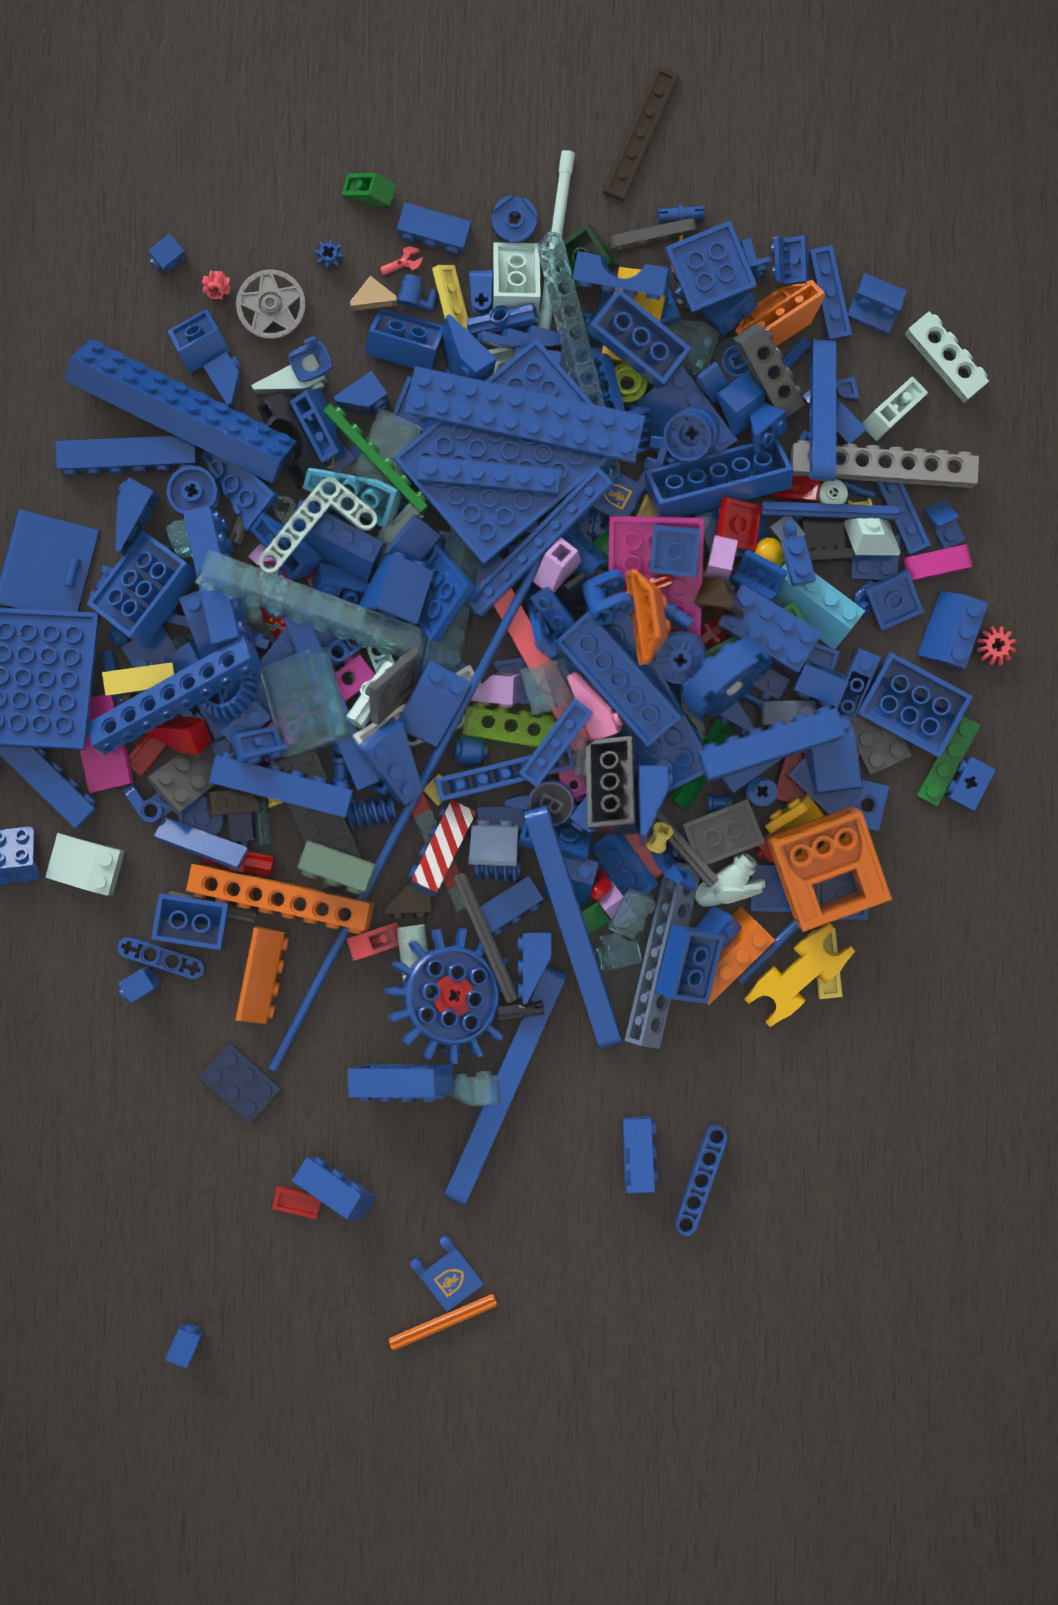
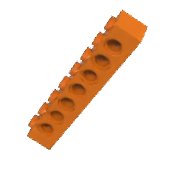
(360, 910)

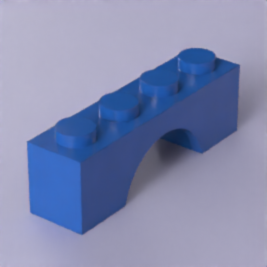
(650, 280)

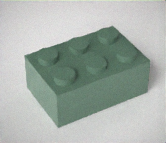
(337, 867)

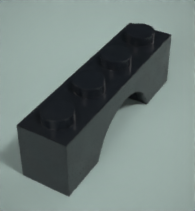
(280, 415)

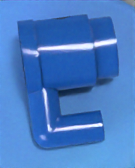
(411, 291)

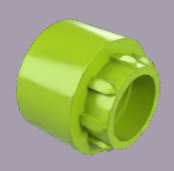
(630, 396)

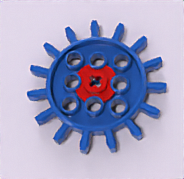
(415, 998)

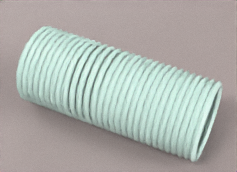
(408, 934)

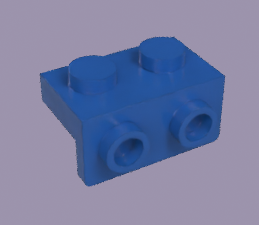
(790, 260)
(757, 267)
(760, 575)
(553, 610)
(258, 744)

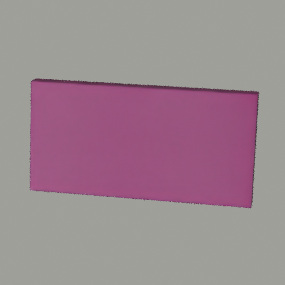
(103, 770)

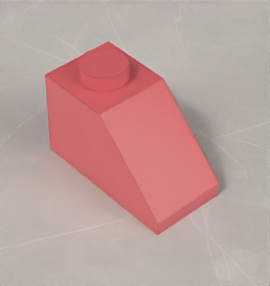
(373, 941)

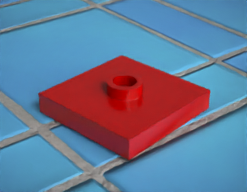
(739, 522)

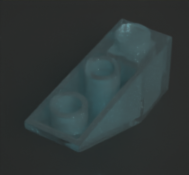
(477, 1090)

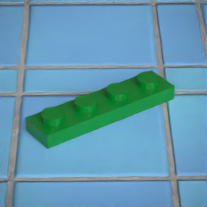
(944, 768)
(687, 793)

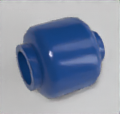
(469, 750)

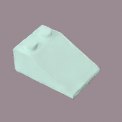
(516, 274)
(85, 864)

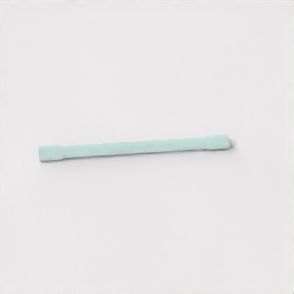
(565, 172)

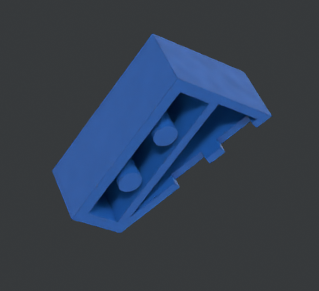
(334, 1188)

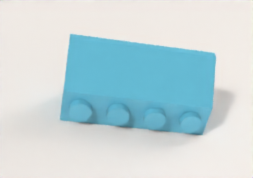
(821, 608)

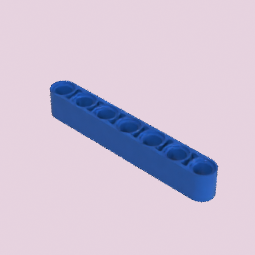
(822, 410)

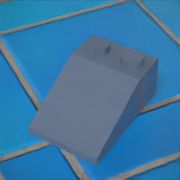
(493, 842)

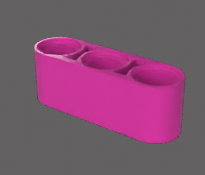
(938, 562)

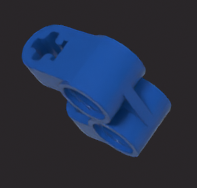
(141, 804)

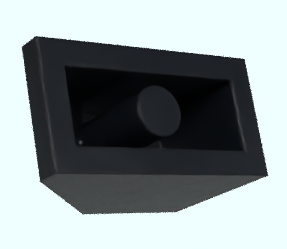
(571, 592)

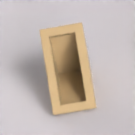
(373, 296)

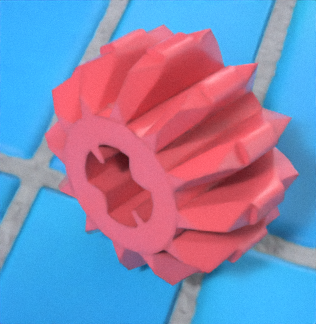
(1002, 652)

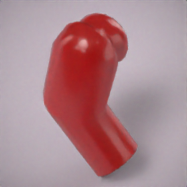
(602, 886)

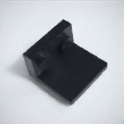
(827, 539)

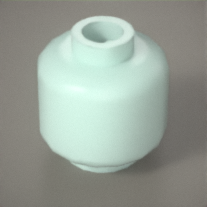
(837, 488)

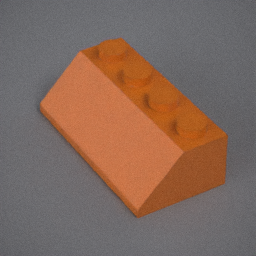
(740, 953)
(261, 975)

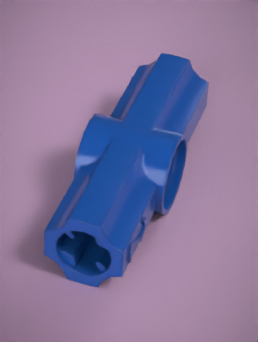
(503, 318)

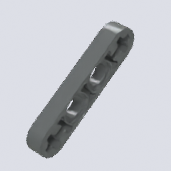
(652, 235)

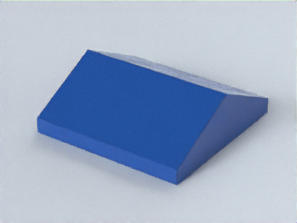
(739, 401)

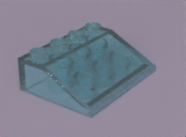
(305, 701)

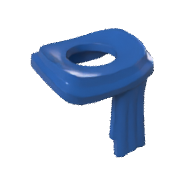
(313, 347)

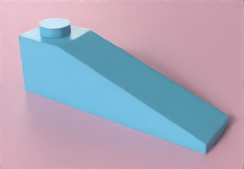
(375, 494)

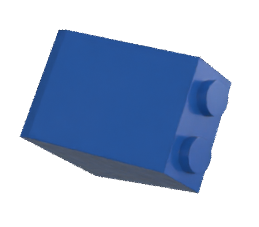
(398, 588)

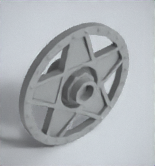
(270, 304)

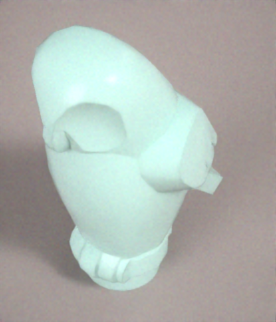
(732, 883)

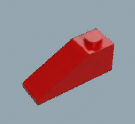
(183, 734)

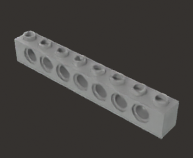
(965, 462)

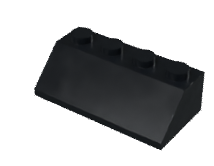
(612, 786)

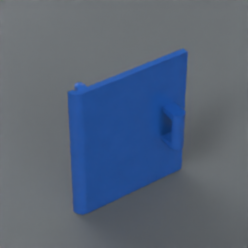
(46, 563)

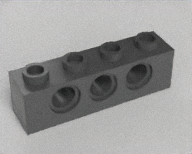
(748, 345)

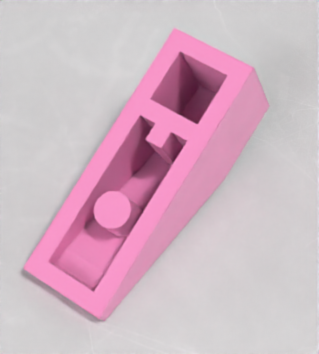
(605, 719)

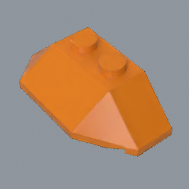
(785, 310)
(648, 616)

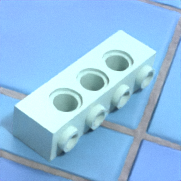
(948, 370)

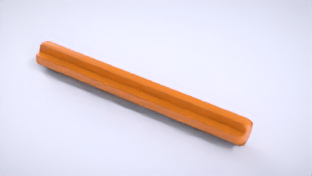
(442, 1322)

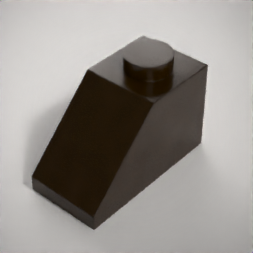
(718, 598)

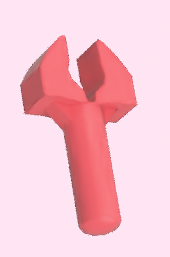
(403, 262)

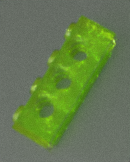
(478, 712)

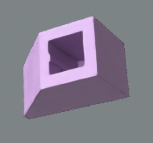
(557, 565)
(499, 688)

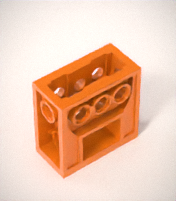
(831, 859)

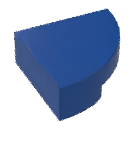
(847, 389)

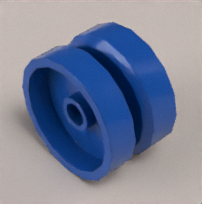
(192, 479)

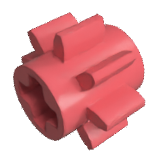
(216, 285)

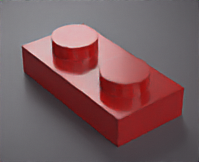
(802, 490)

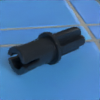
(521, 1010)

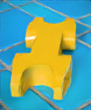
(812, 962)

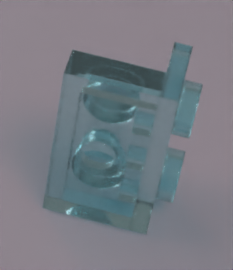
(632, 912)

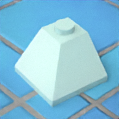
(871, 536)

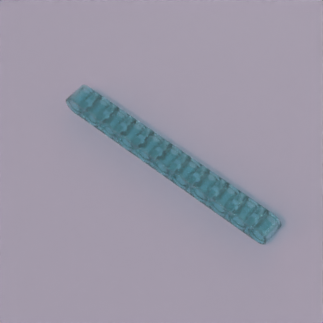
(574, 323)

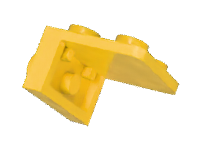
(797, 813)

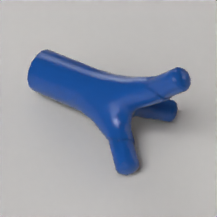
(859, 490)

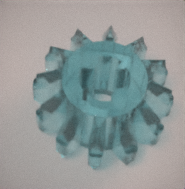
(179, 539)

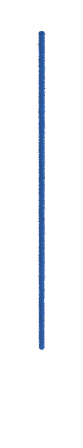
(407, 811)

